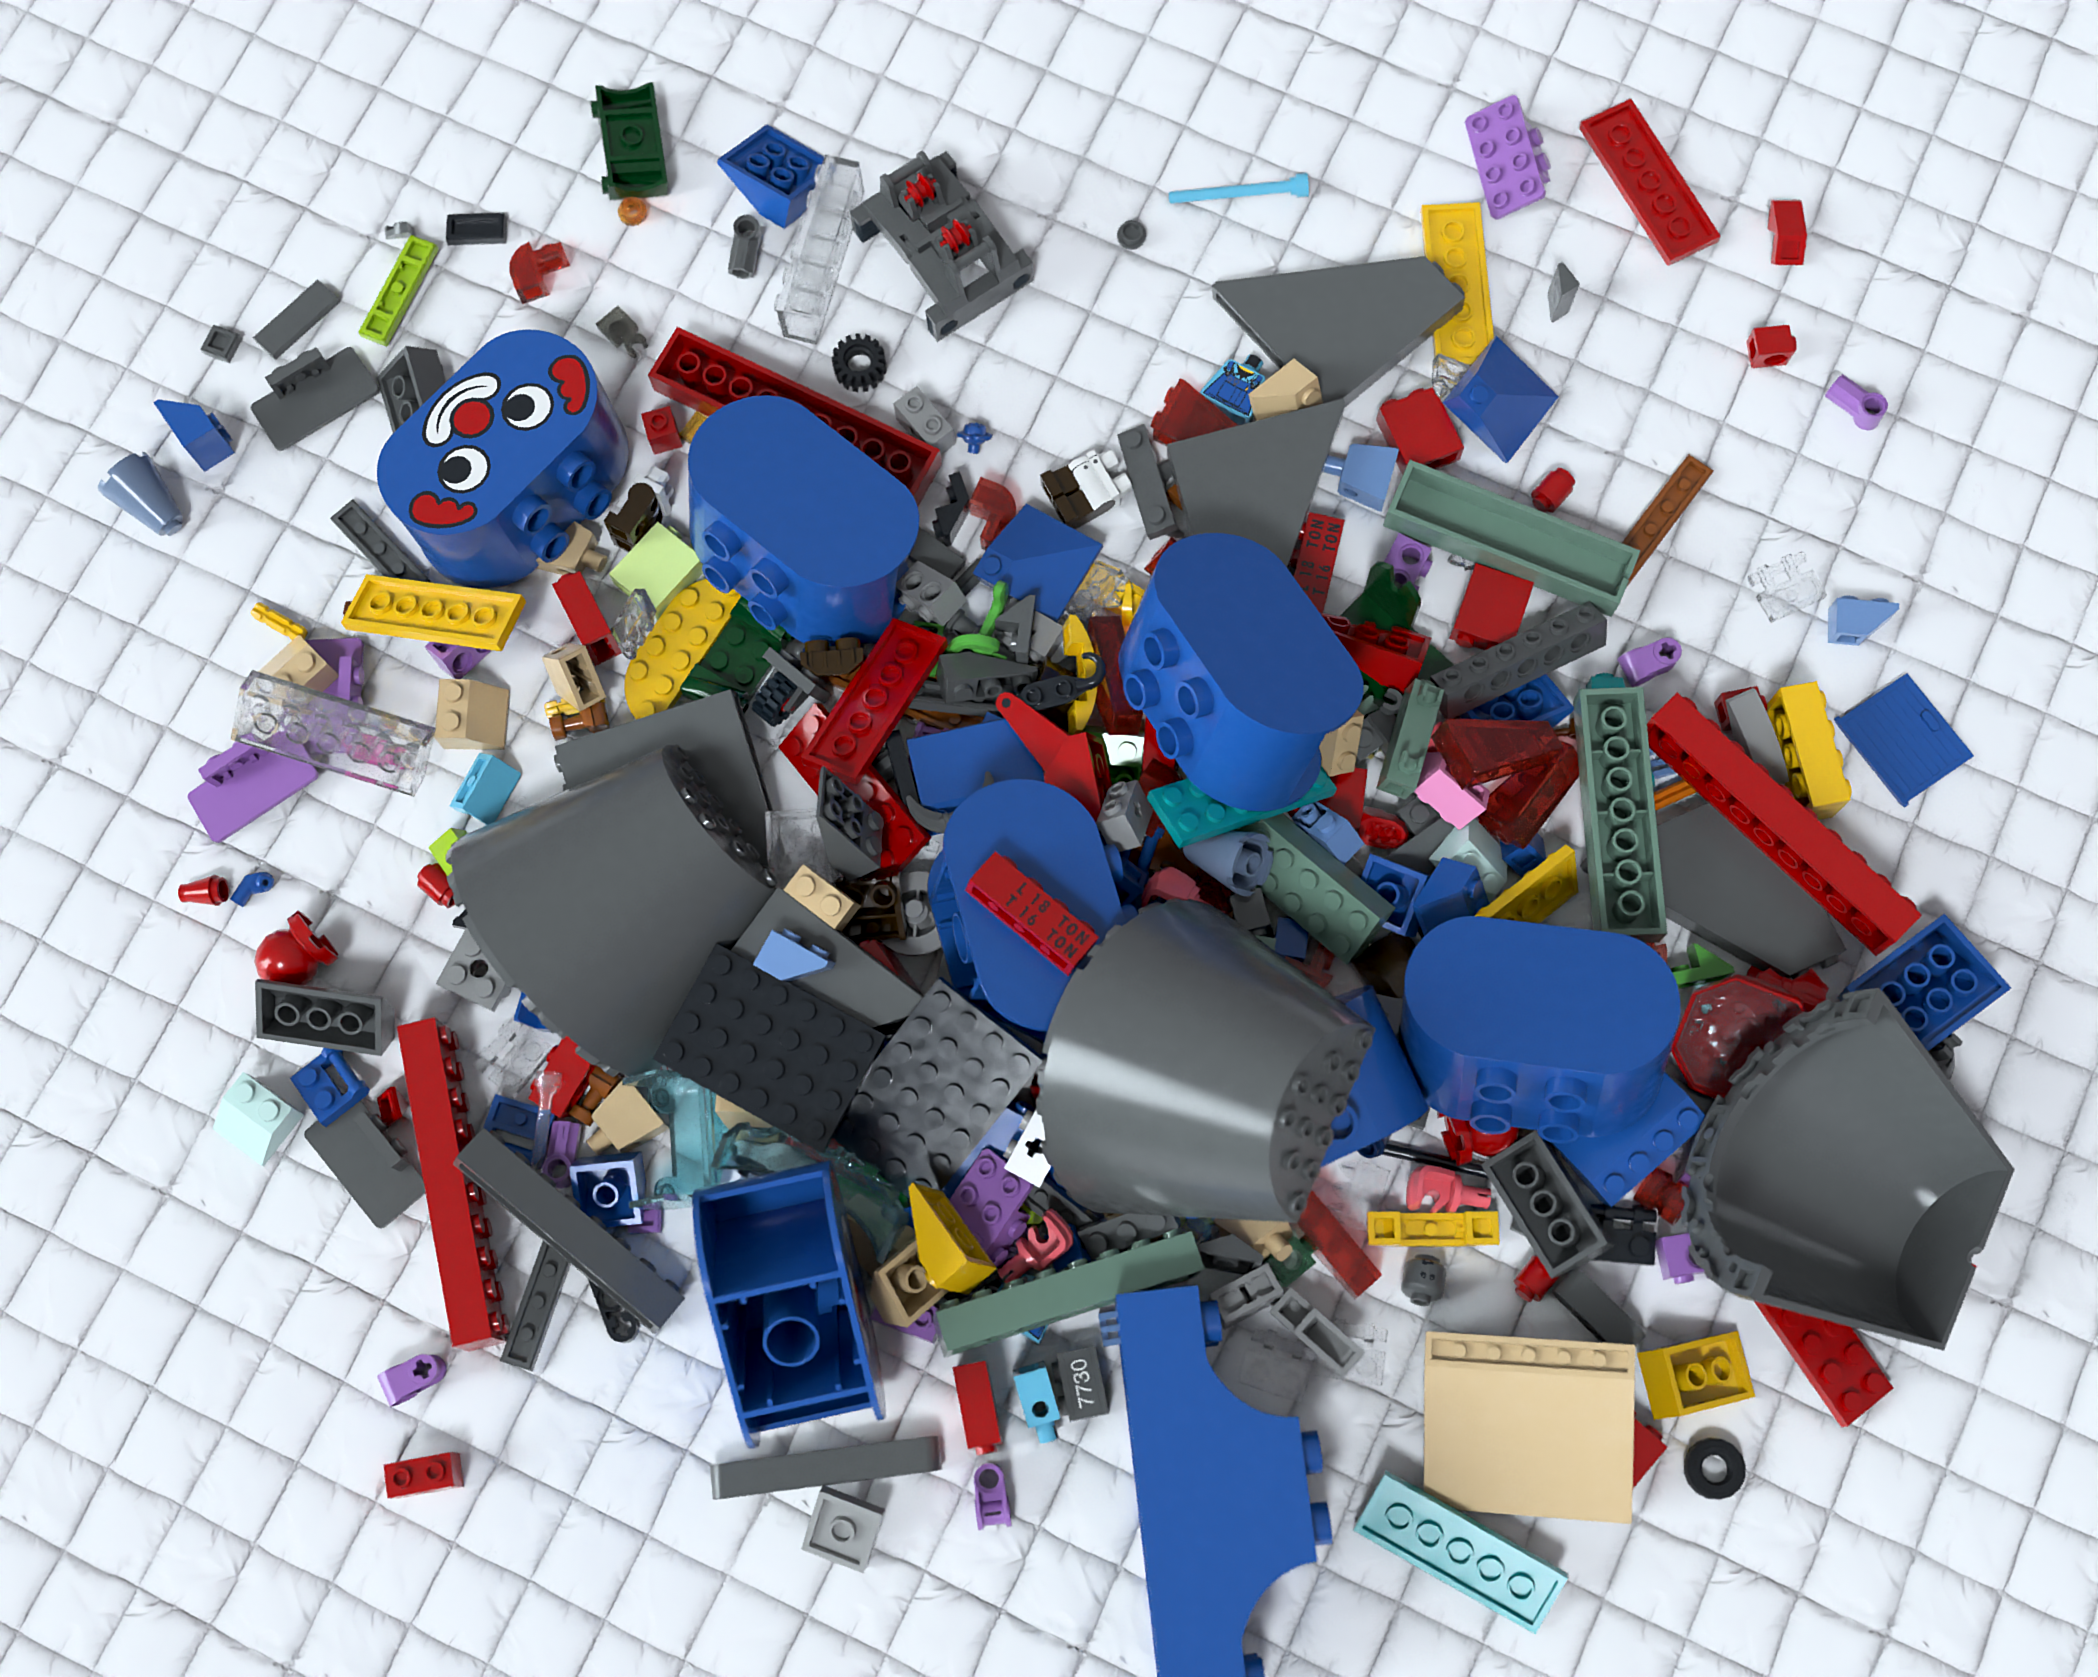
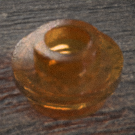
(632, 204)

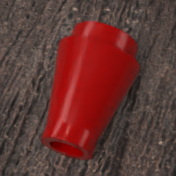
(209, 891)

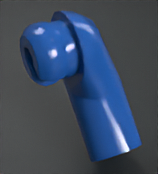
(250, 885)

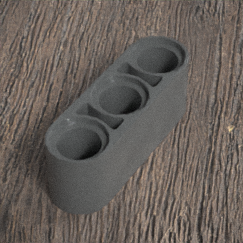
(1596, 1310)

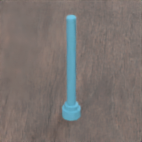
(1295, 185)

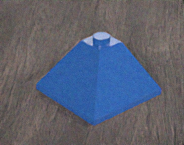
(773, 174)
(1500, 399)
(1039, 559)
(1530, 702)

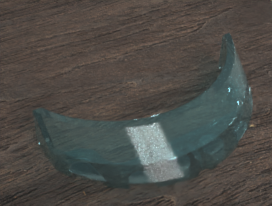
(864, 1192)

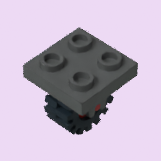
(786, 688)

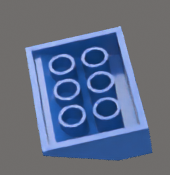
(954, 762)
(1935, 981)
(1623, 1159)

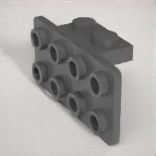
(312, 394)
(368, 1163)

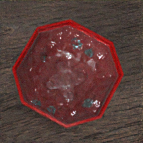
(1726, 1025)

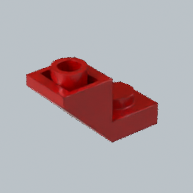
(1789, 231)

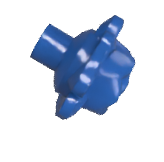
(974, 435)

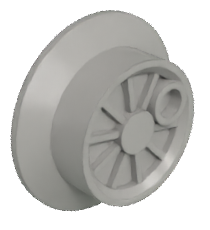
(921, 927)

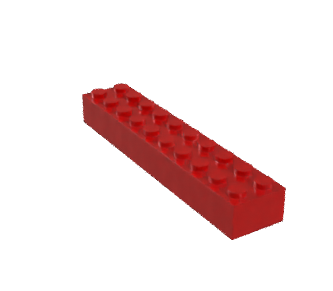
(712, 377)
(1780, 825)
(452, 1198)

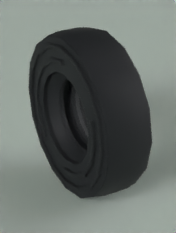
(1735, 1468)

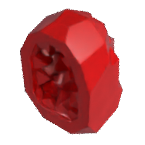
(1382, 829)

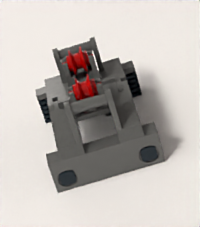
(952, 232)

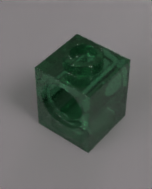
(1304, 1261)

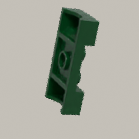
(630, 142)
(736, 658)

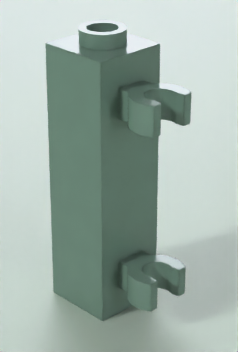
(1410, 738)

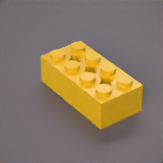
(1809, 749)

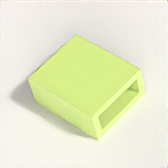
(658, 565)

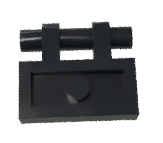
(1631, 1245)

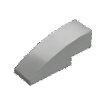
(1756, 734)
(1317, 1332)

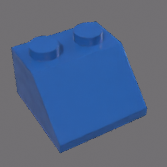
(197, 432)
(1398, 886)
(1449, 893)
(607, 1186)

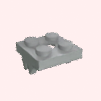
(456, 976)

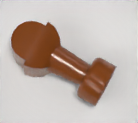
(592, 718)
(601, 1086)

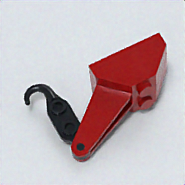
(1069, 761)

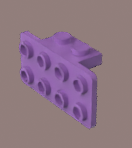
(1508, 157)
(346, 659)
(245, 786)
(991, 1204)

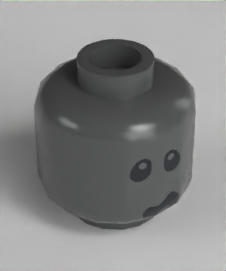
(1423, 1279)

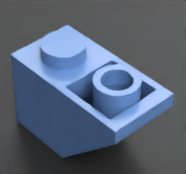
(1855, 620)
(1329, 830)
(790, 960)

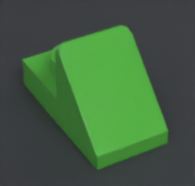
(1704, 968)

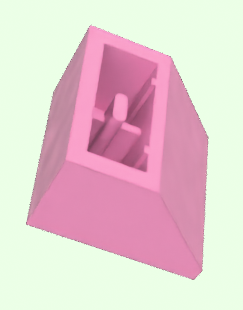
(1444, 794)

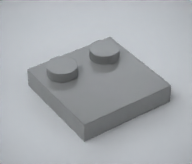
(843, 1529)

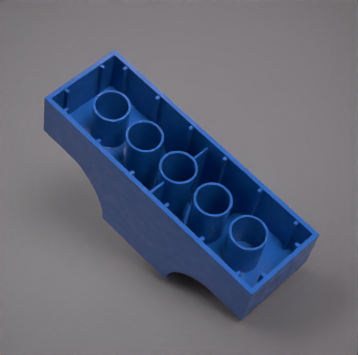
(1213, 1487)

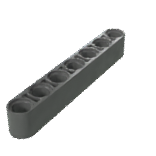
(825, 1467)

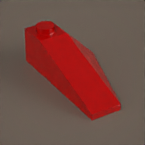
(1386, 656)

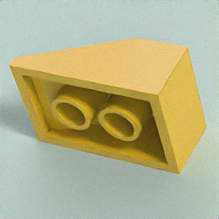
(946, 1244)
(1695, 1375)

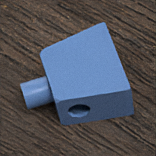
(1364, 473)

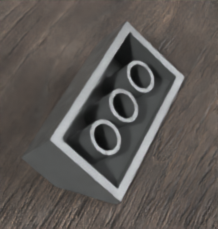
(409, 382)
(323, 1017)
(1547, 1205)

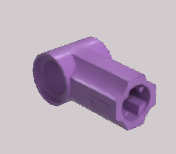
(1855, 400)
(562, 1150)

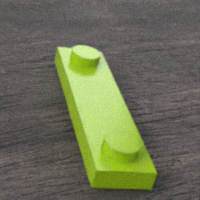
(398, 290)

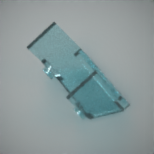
(693, 1137)

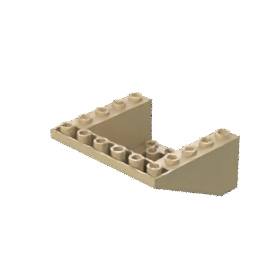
(1529, 1426)

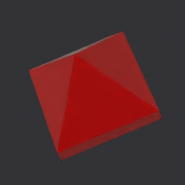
(391, 1105)

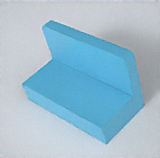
(485, 788)

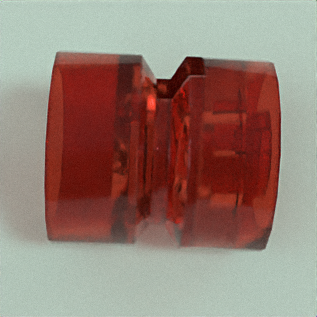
(1663, 1194)

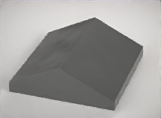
(1229, 1255)

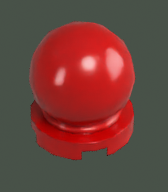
(293, 953)
(1462, 1140)

